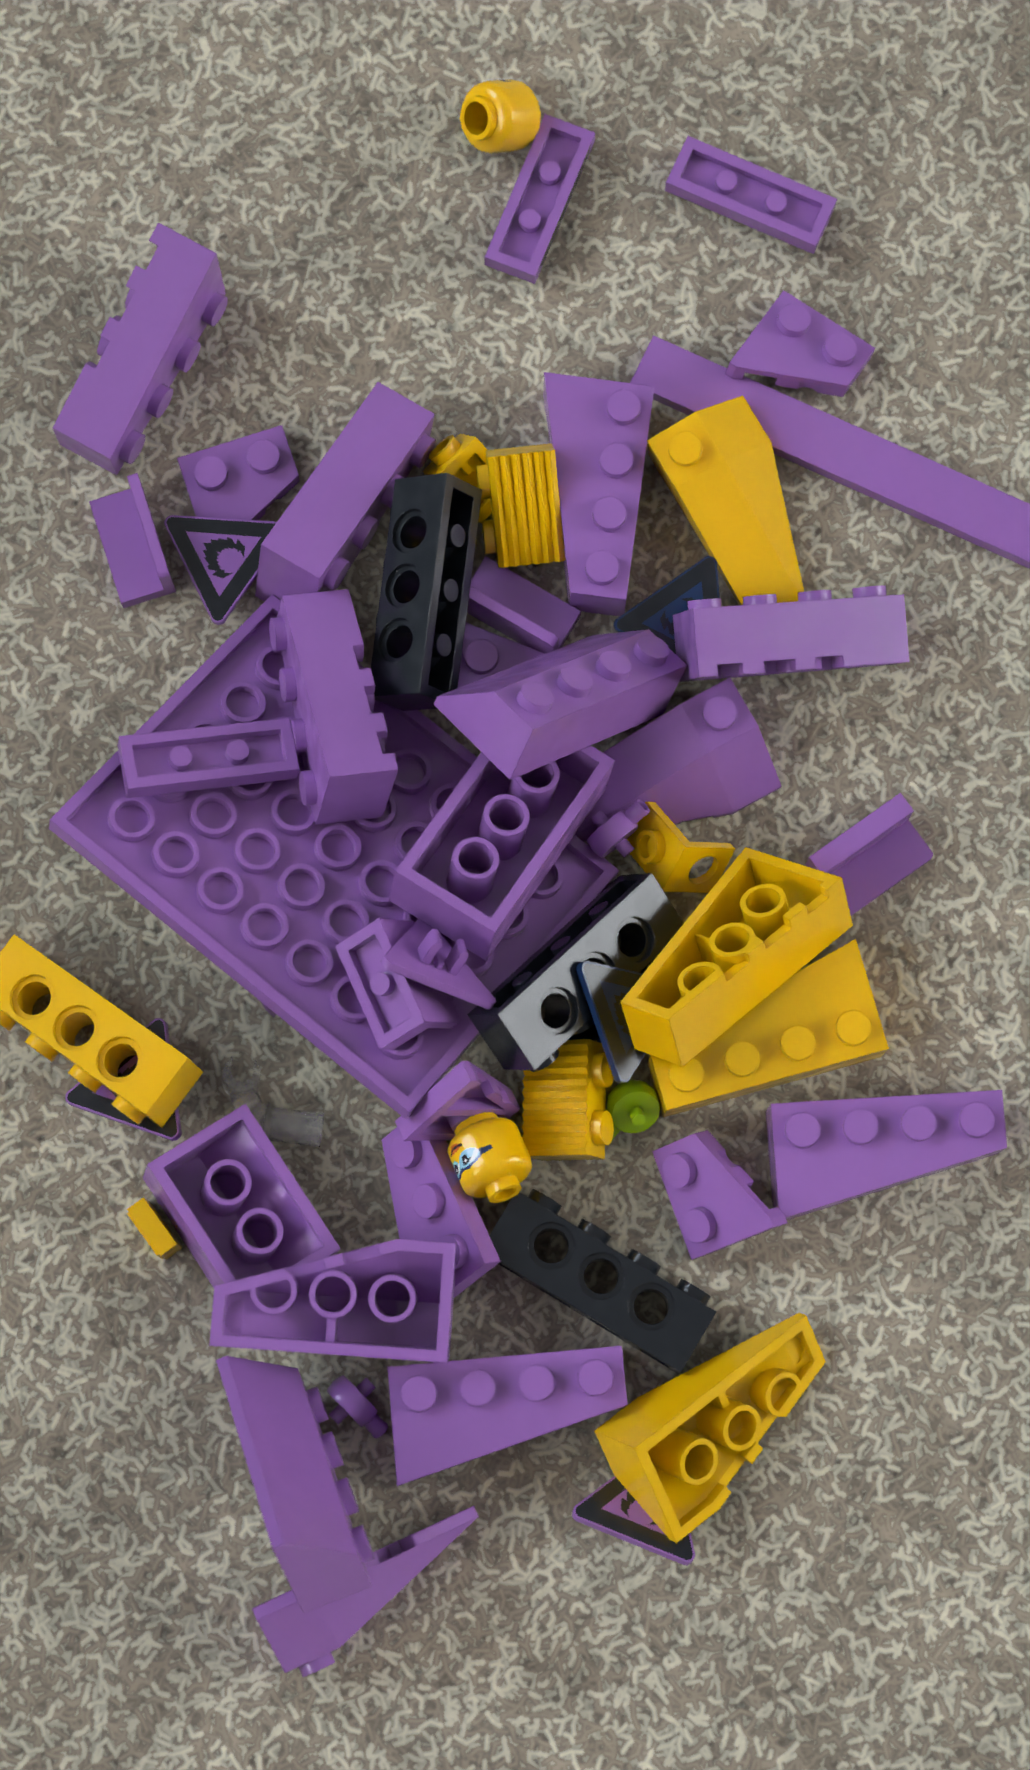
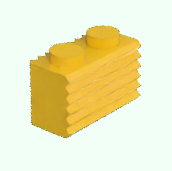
(523, 505)
(567, 1105)

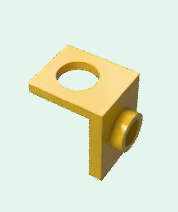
(670, 855)

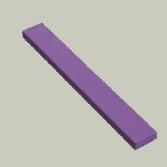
(846, 453)

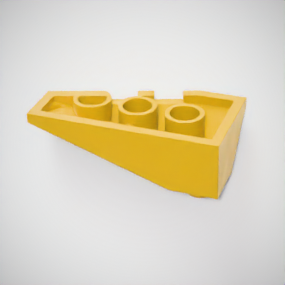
(732, 496)
(696, 1431)

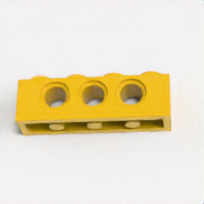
(161, 1073)

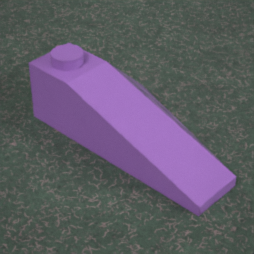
(691, 761)
(357, 1303)
(310, 1637)

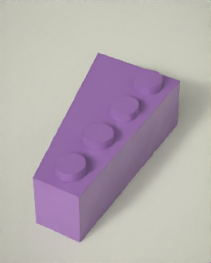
(143, 352)
(600, 460)
(345, 497)
(791, 636)
(332, 707)
(866, 1145)
(488, 1404)

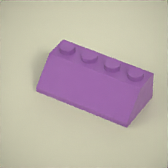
(565, 699)
(297, 1481)

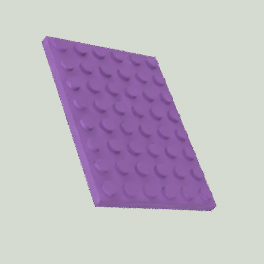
(276, 893)

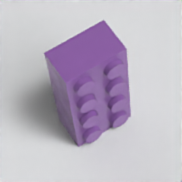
(496, 845)

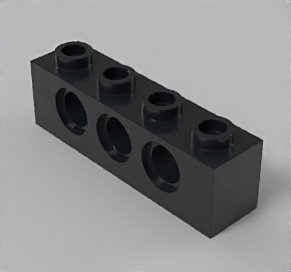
(424, 590)
(514, 1025)
(667, 1342)

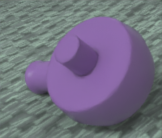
(615, 831)
(353, 1402)

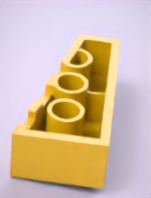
(733, 953)
(802, 1029)

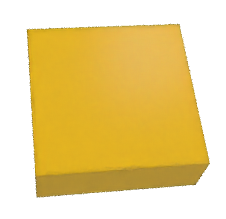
(153, 1229)

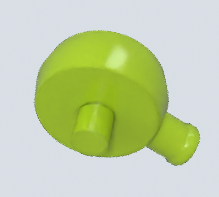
(633, 1107)

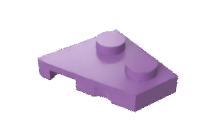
(801, 350)
(240, 475)
(454, 1099)
(711, 1195)

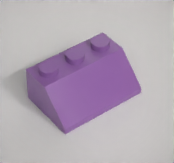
(237, 1202)

